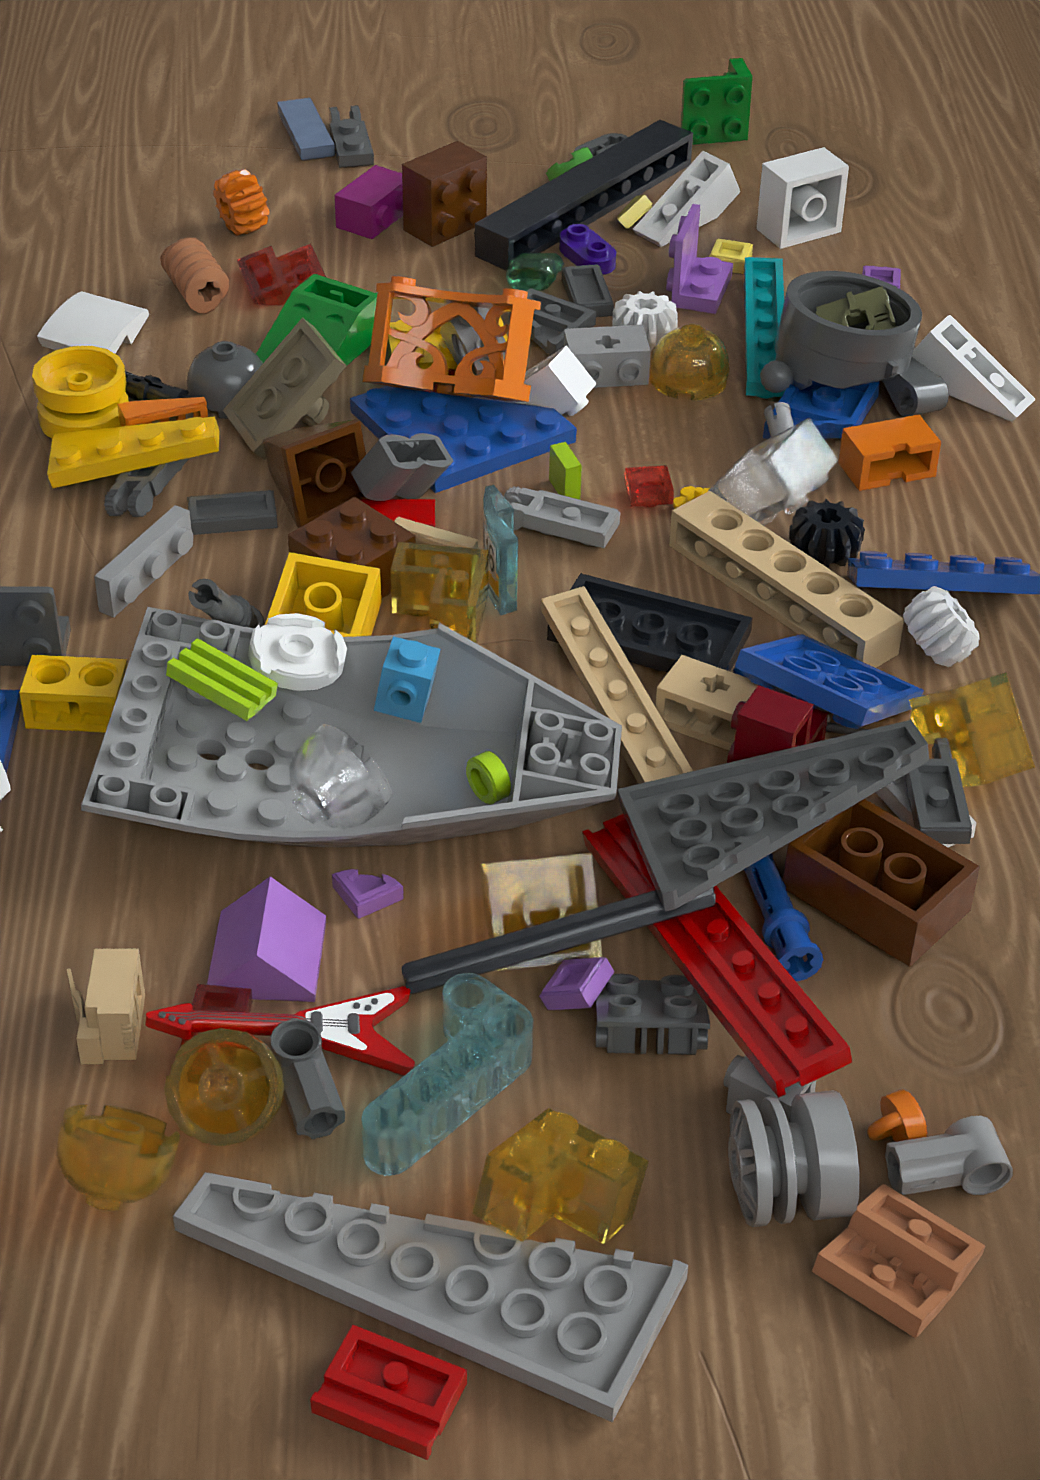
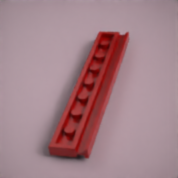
(733, 974)

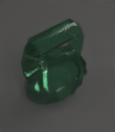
(533, 271)

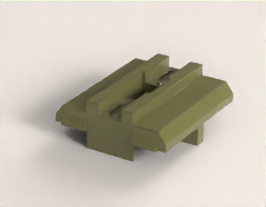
(866, 306)

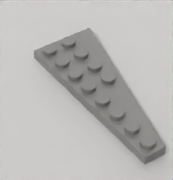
(525, 1308)

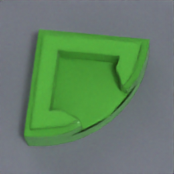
(578, 157)

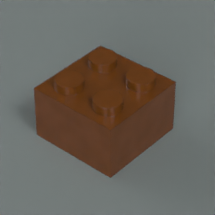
(444, 193)
(354, 536)

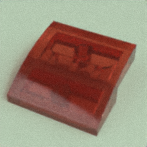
(274, 278)

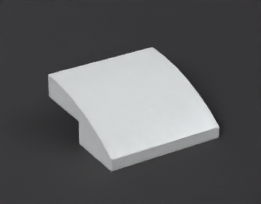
(92, 322)

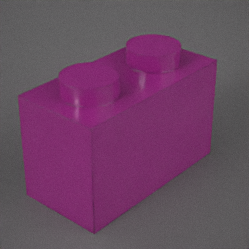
(370, 202)

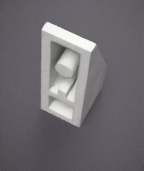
(706, 183)
(971, 371)

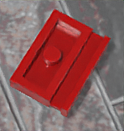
(389, 1391)

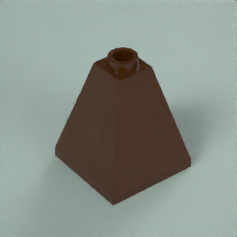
(315, 467)

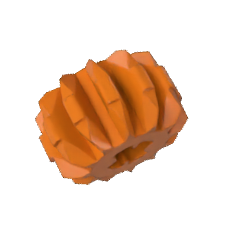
(241, 202)

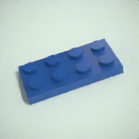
(958, 574)

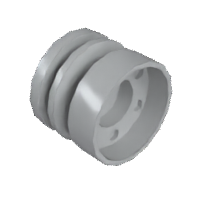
(802, 1157)

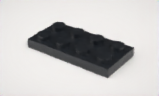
(661, 628)

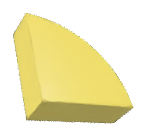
(634, 210)

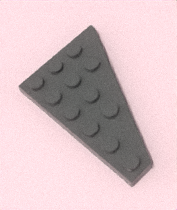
(730, 815)

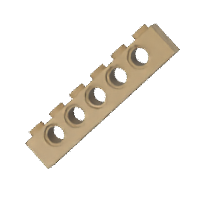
(784, 580)

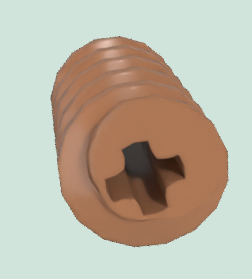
(195, 274)

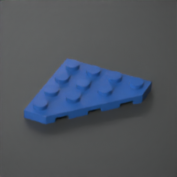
(475, 431)

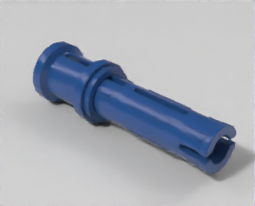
(784, 926)

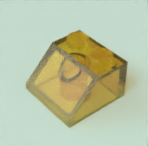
(536, 892)

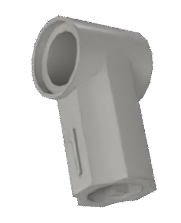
(963, 1156)

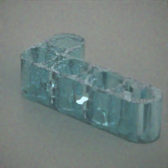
(483, 1055)

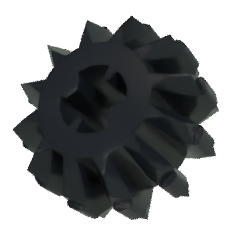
(827, 532)

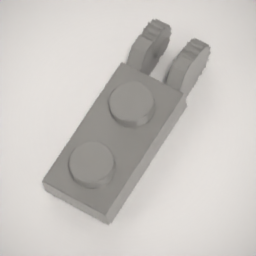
(563, 516)

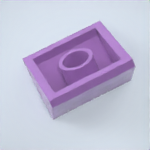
(269, 945)

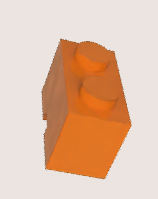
(888, 451)

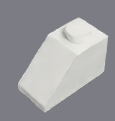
(559, 383)

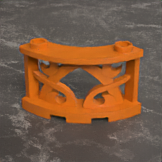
(500, 377)

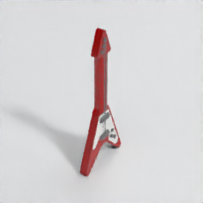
(343, 1025)

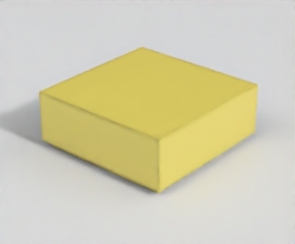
(732, 252)

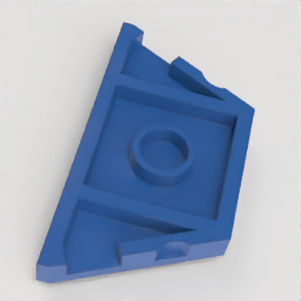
(829, 406)

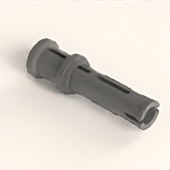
(224, 607)

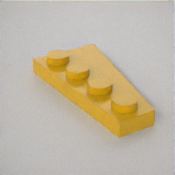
(117, 450)

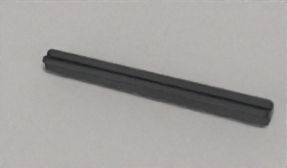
(546, 939)

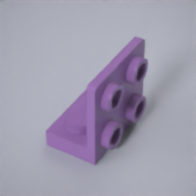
(695, 281)

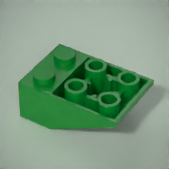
(335, 309)

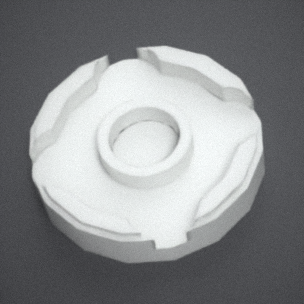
(297, 652)

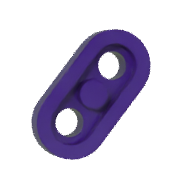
(586, 247)

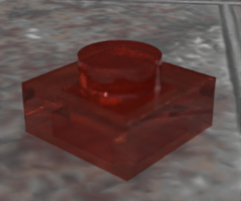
(649, 486)

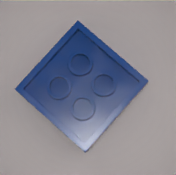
(827, 679)

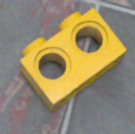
(70, 692)

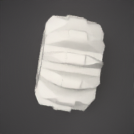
(652, 311)
(941, 626)

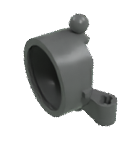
(851, 356)

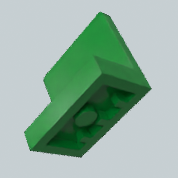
(718, 105)

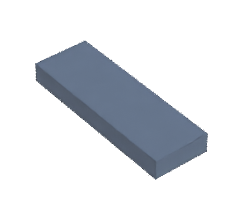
(306, 129)

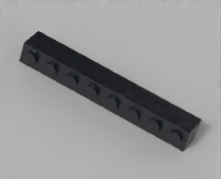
(583, 193)

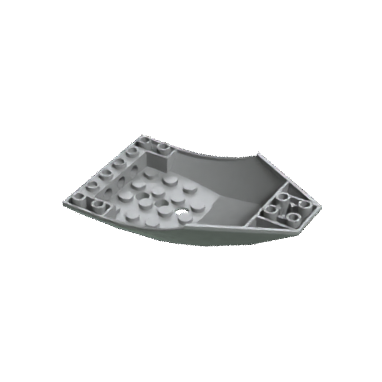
(153, 772)

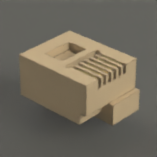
(111, 1007)

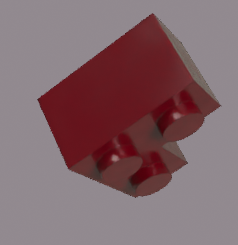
(774, 723)

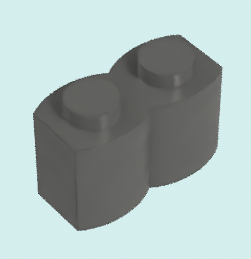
(401, 466)

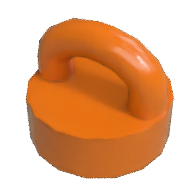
(900, 1118)

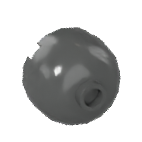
(221, 373)

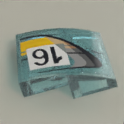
(503, 550)

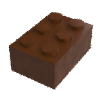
(881, 879)

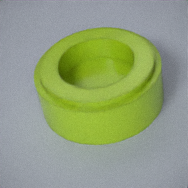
(488, 777)

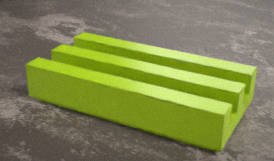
(226, 675)

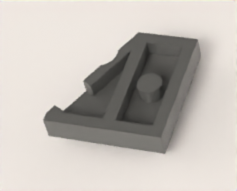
(554, 317)

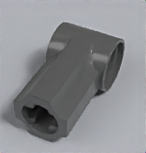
(307, 1079)

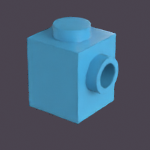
(410, 669)

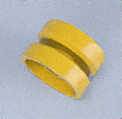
(79, 389)

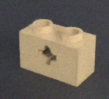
(701, 700)

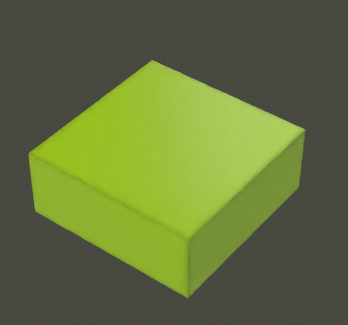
(565, 471)

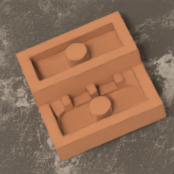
(899, 1260)

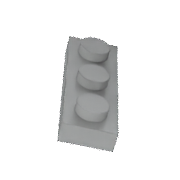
(143, 561)

